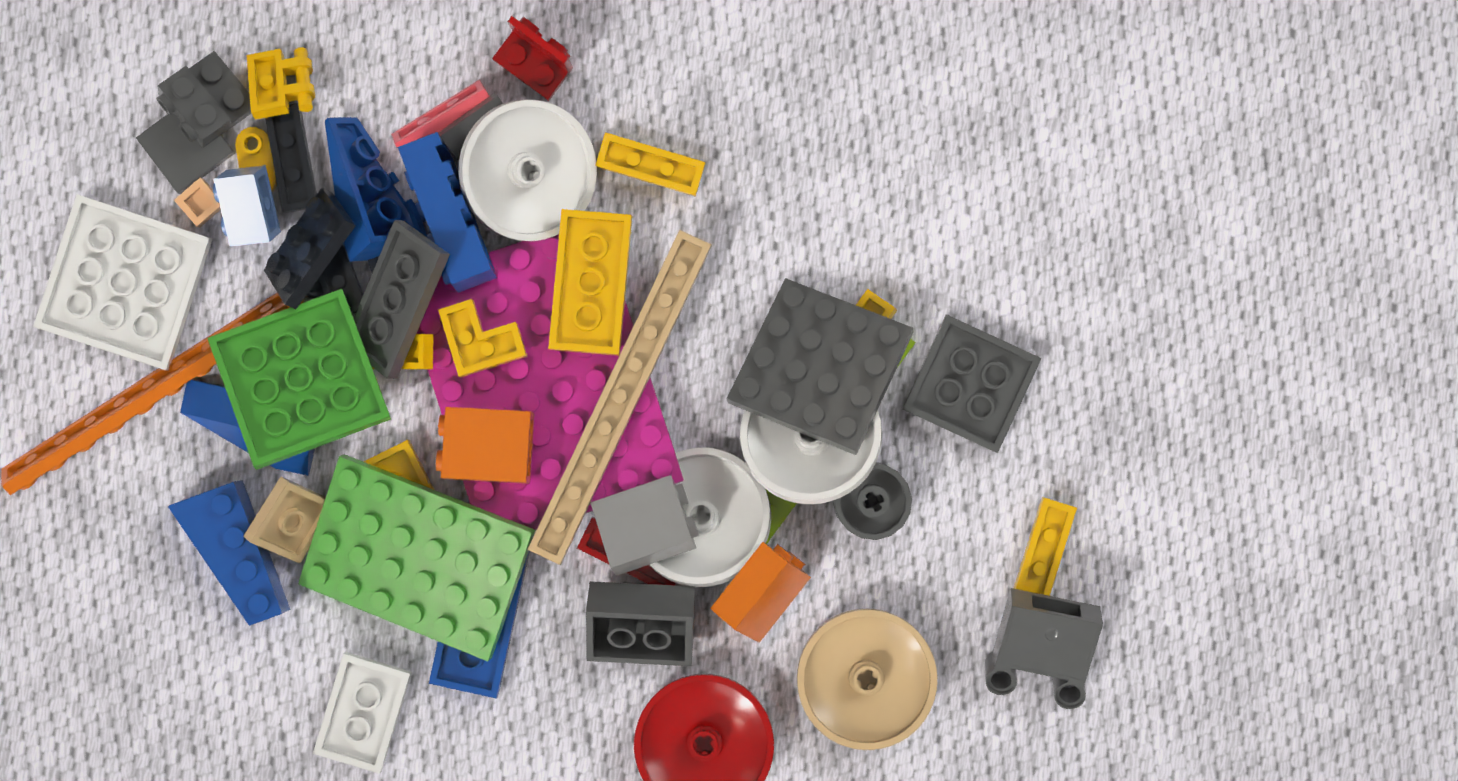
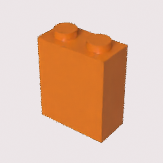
(486, 445)
(761, 591)

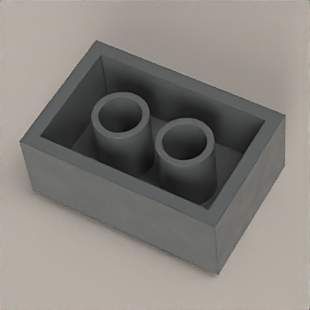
(640, 623)

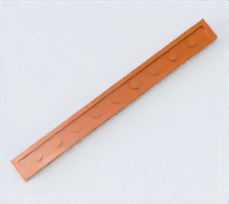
(115, 412)

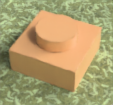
(198, 202)

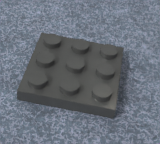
(971, 383)

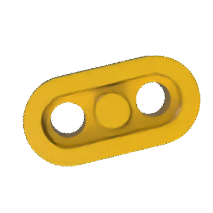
(258, 156)

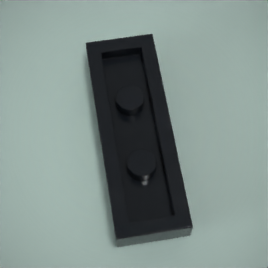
(291, 159)

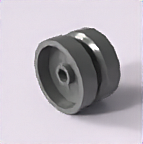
(886, 515)

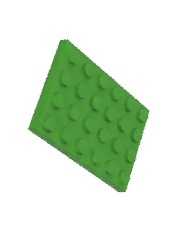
(416, 557)

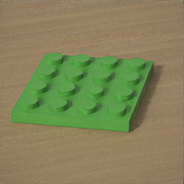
(298, 379)

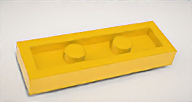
(650, 164)
(1045, 547)

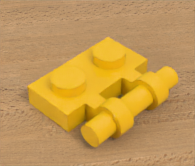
(269, 86)

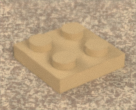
(287, 520)

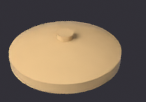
(867, 679)

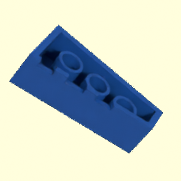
(442, 204)

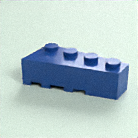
(246, 571)

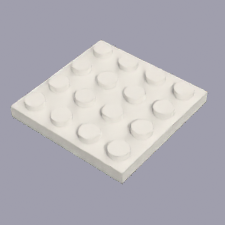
(122, 282)

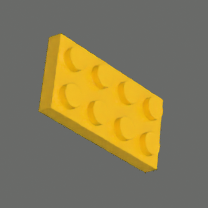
(590, 282)

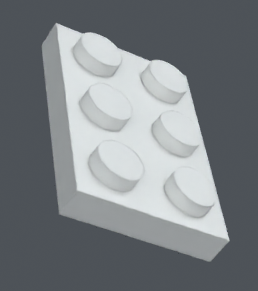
(362, 712)

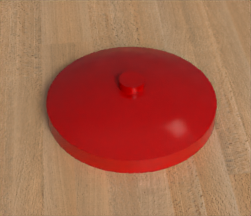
(704, 732)

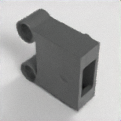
(1046, 639)

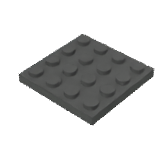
(820, 366)

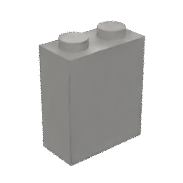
(645, 525)

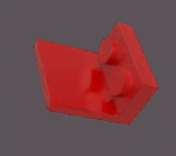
(532, 59)

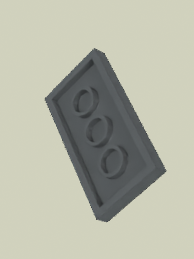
(398, 296)

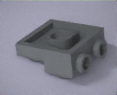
(205, 99)

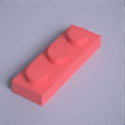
(442, 114)

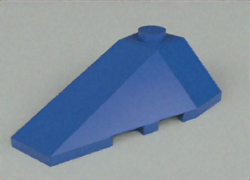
(365, 189)
(212, 409)

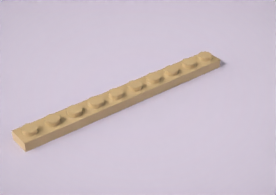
(619, 397)

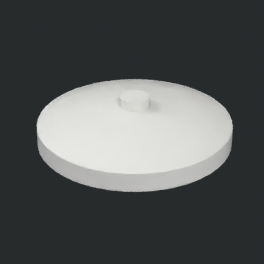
(525, 168)
(804, 467)
(729, 515)

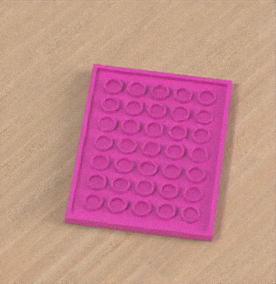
(549, 383)

